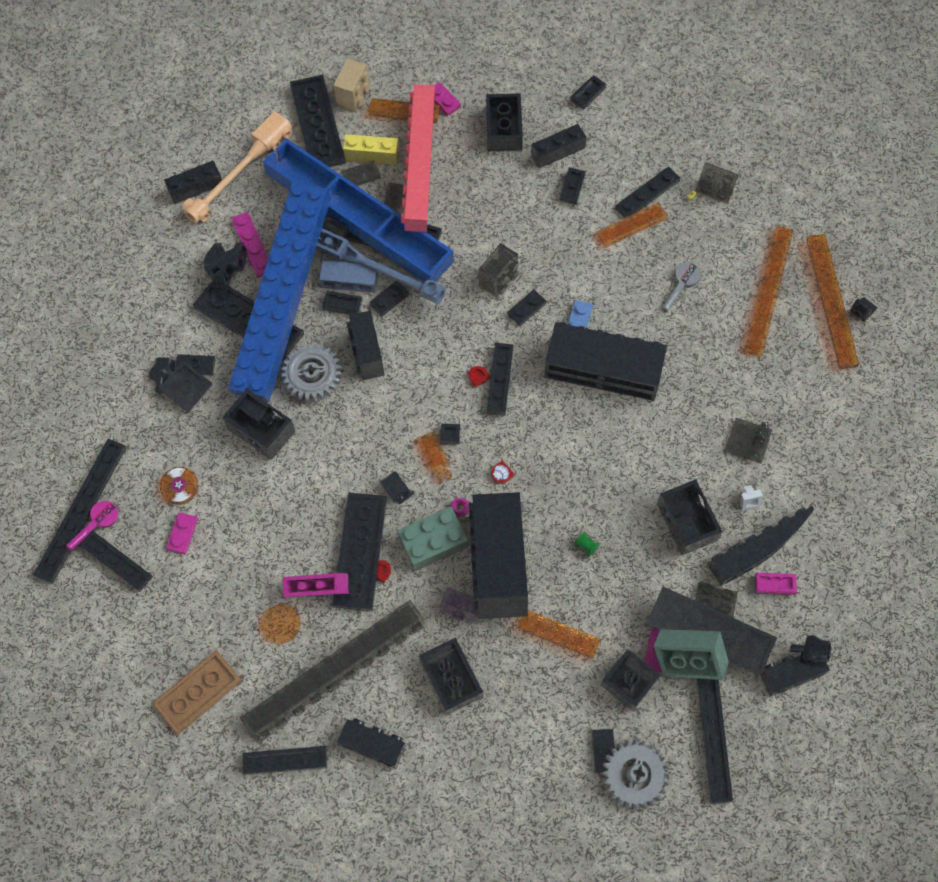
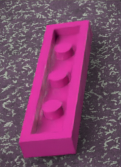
(250, 237)

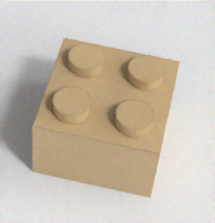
(351, 85)

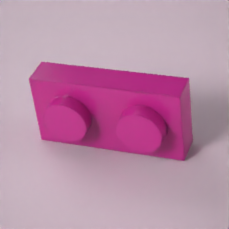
(445, 100)
(182, 533)

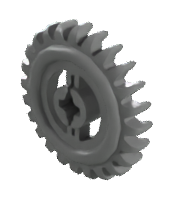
(314, 385)
(629, 794)

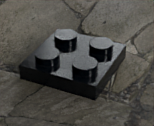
(185, 386)

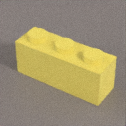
(370, 148)

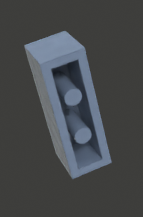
(348, 276)

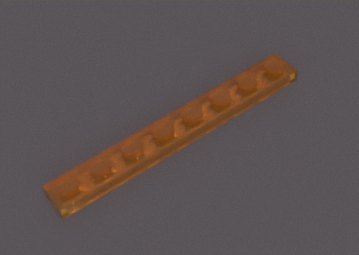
(768, 291)
(832, 302)

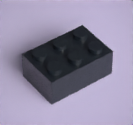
(504, 122)
(365, 345)
(451, 676)

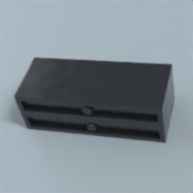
(605, 361)
(498, 556)

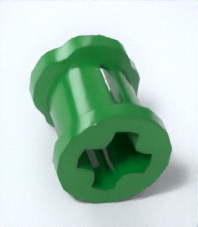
(586, 544)

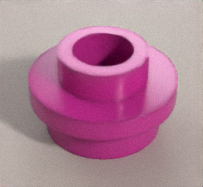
(460, 501)

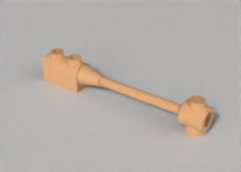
(265, 138)

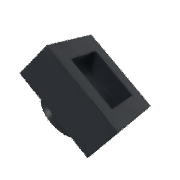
(450, 434)

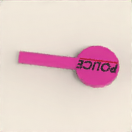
(102, 515)

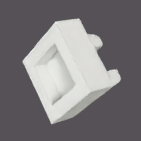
(750, 498)

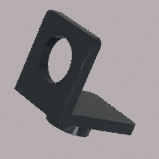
(861, 309)
(396, 488)

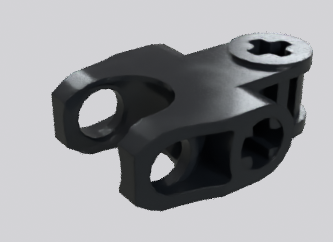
(222, 264)

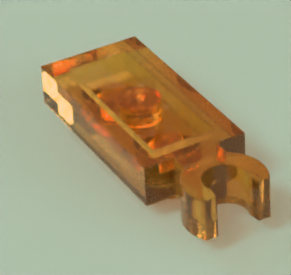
(434, 455)

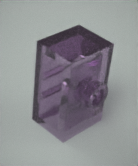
(459, 606)

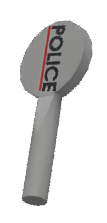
(686, 275)

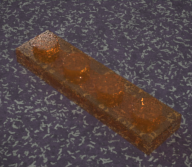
(395, 109)
(631, 225)
(560, 634)

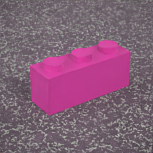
(315, 585)

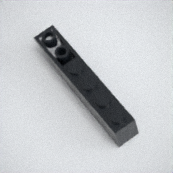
(757, 548)

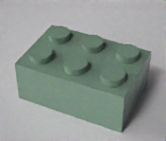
(433, 538)
(691, 654)

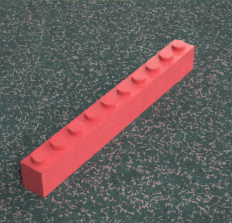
(419, 158)

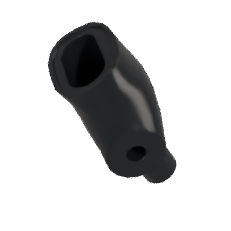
(161, 371)
(813, 650)

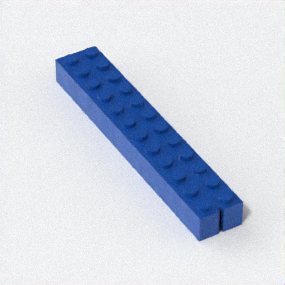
(362, 213)
(280, 291)

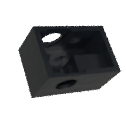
(258, 424)
(687, 518)

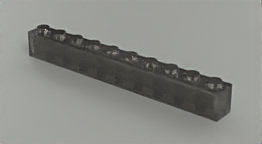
(332, 670)

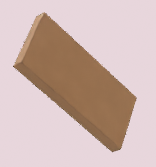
(197, 692)

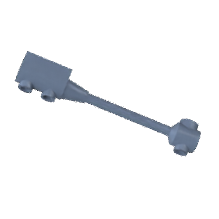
(342, 250)

